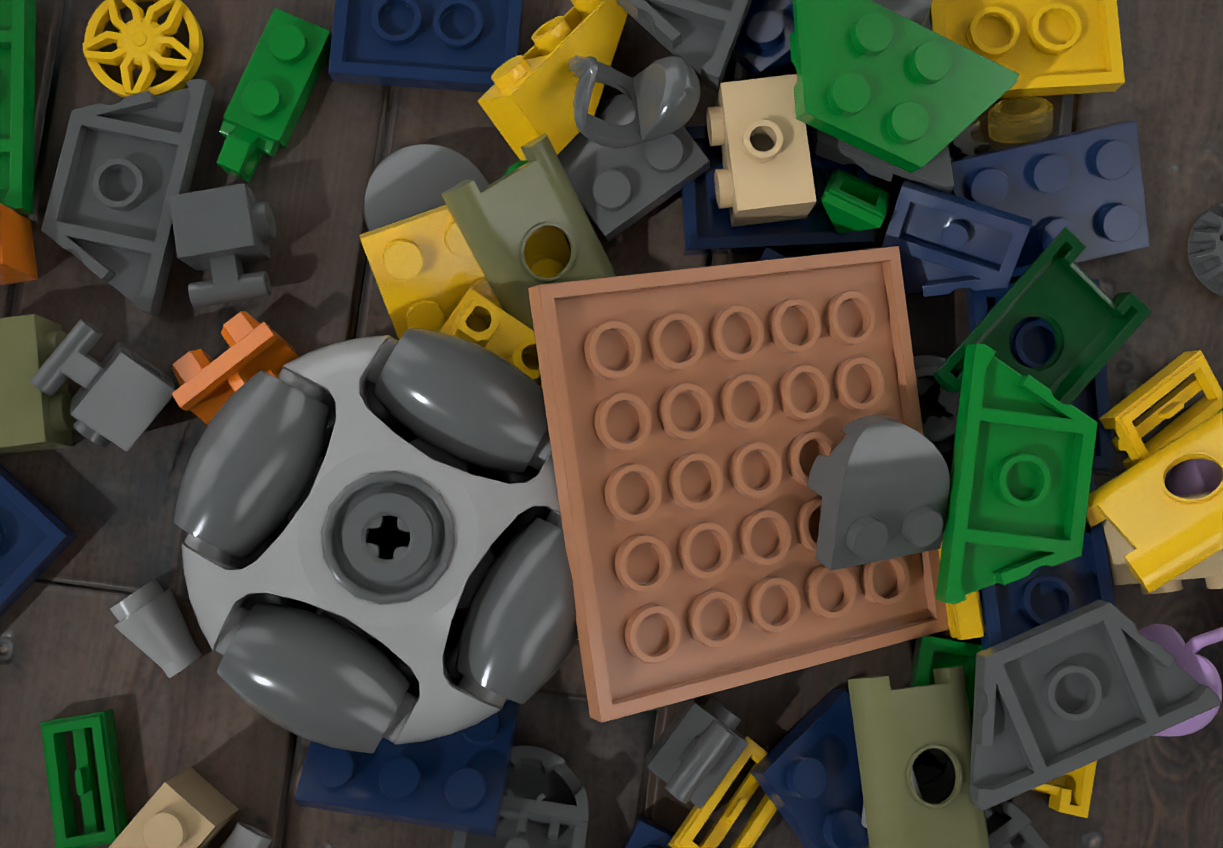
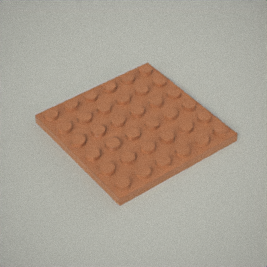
(686, 463)

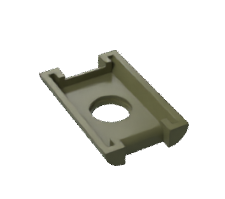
(510, 210)
(889, 736)

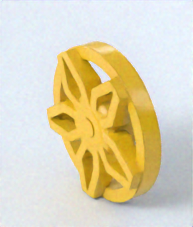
(143, 45)

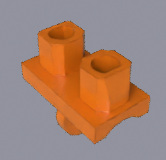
(210, 383)

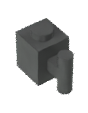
(220, 233)
(115, 396)
(697, 750)

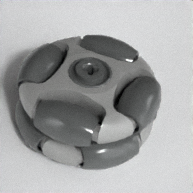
(263, 576)

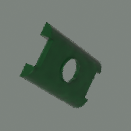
(1082, 316)

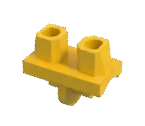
(496, 330)

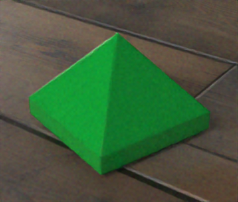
(854, 203)

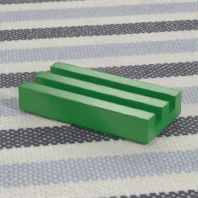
(108, 776)

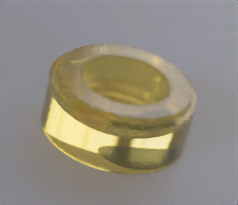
(1020, 120)

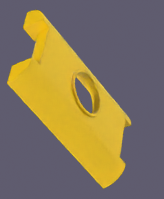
(1164, 529)

